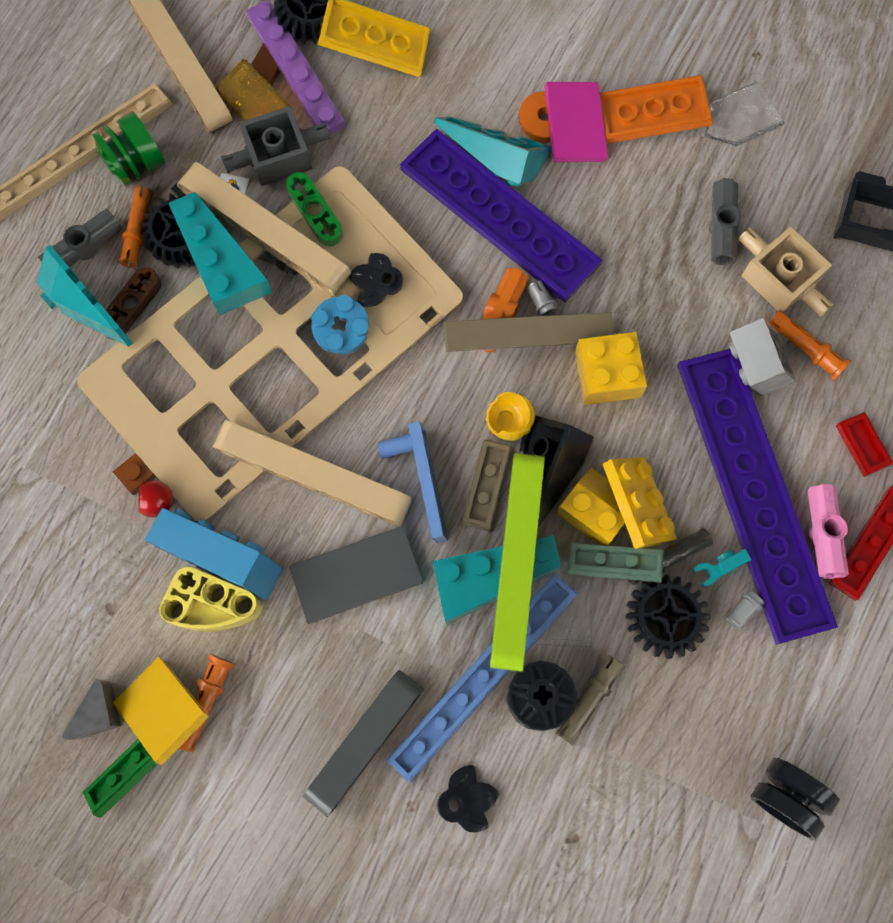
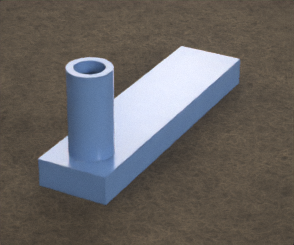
(418, 442)

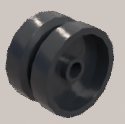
(795, 798)

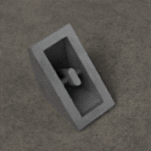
(95, 713)

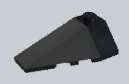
(564, 454)

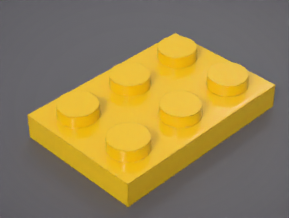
(640, 502)

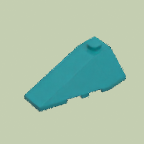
(506, 157)
(72, 297)

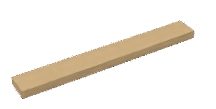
(76, 152)

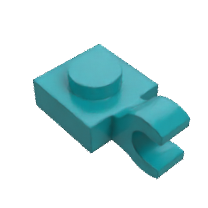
(728, 562)

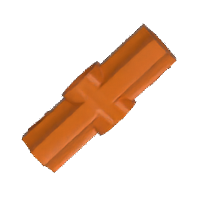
(506, 298)

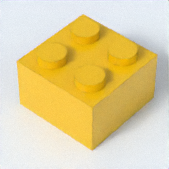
(610, 368)

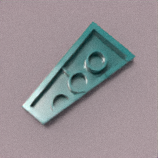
(222, 263)
(473, 579)

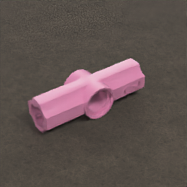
(828, 548)

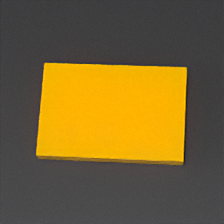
(160, 711)

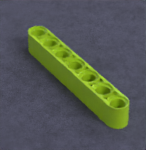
(517, 563)

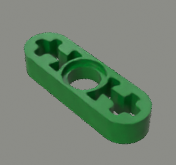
(314, 221)

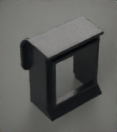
(870, 190)

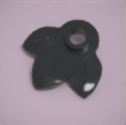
(371, 280)
(472, 799)

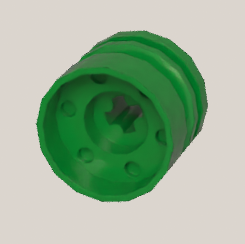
(128, 149)

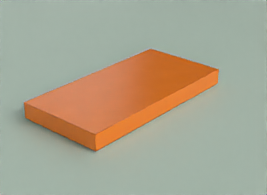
(655, 109)

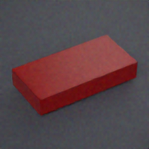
(864, 444)

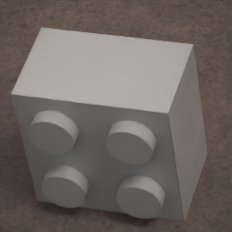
(761, 357)

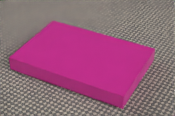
(576, 122)

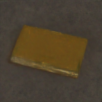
(249, 92)

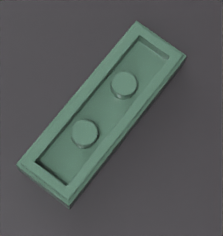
(616, 562)

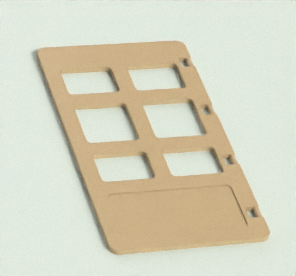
(392, 330)

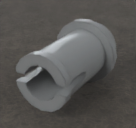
(541, 299)
(745, 610)

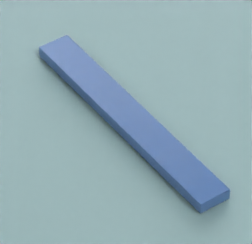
(475, 686)

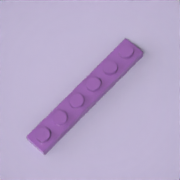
(295, 68)

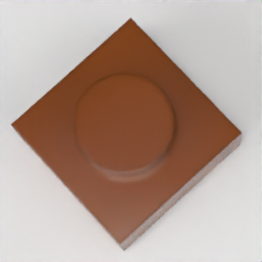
(133, 473)

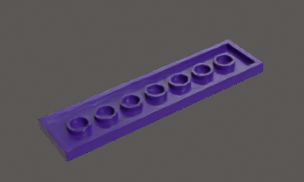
(501, 215)

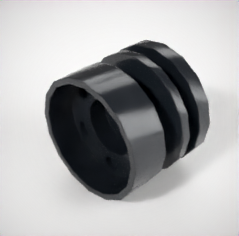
(528, 710)

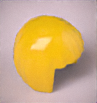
(510, 416)

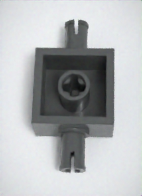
(275, 146)

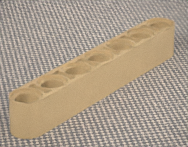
(182, 63)
(265, 229)
(312, 473)

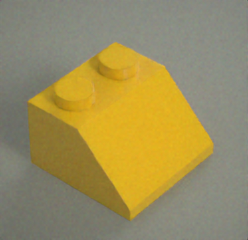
(593, 508)

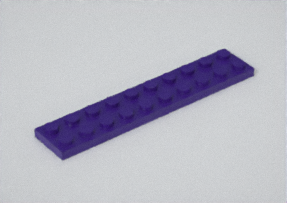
(756, 497)

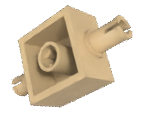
(786, 270)

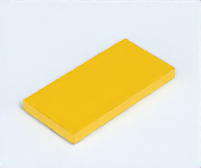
(374, 36)

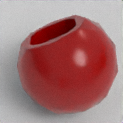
(153, 497)

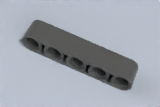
(363, 743)

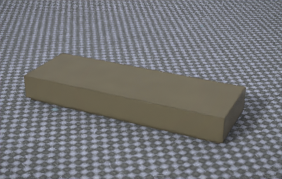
(486, 485)

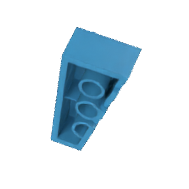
(215, 552)

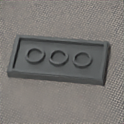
(355, 575)

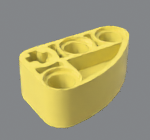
(199, 609)

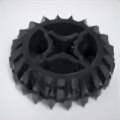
(301, 17)
(169, 247)
(667, 603)

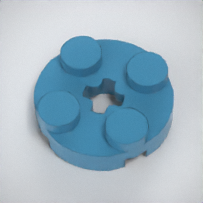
(335, 340)

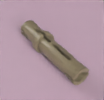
(591, 698)

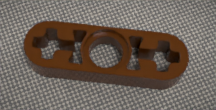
(128, 291)

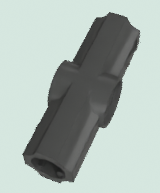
(91, 233)
(724, 236)

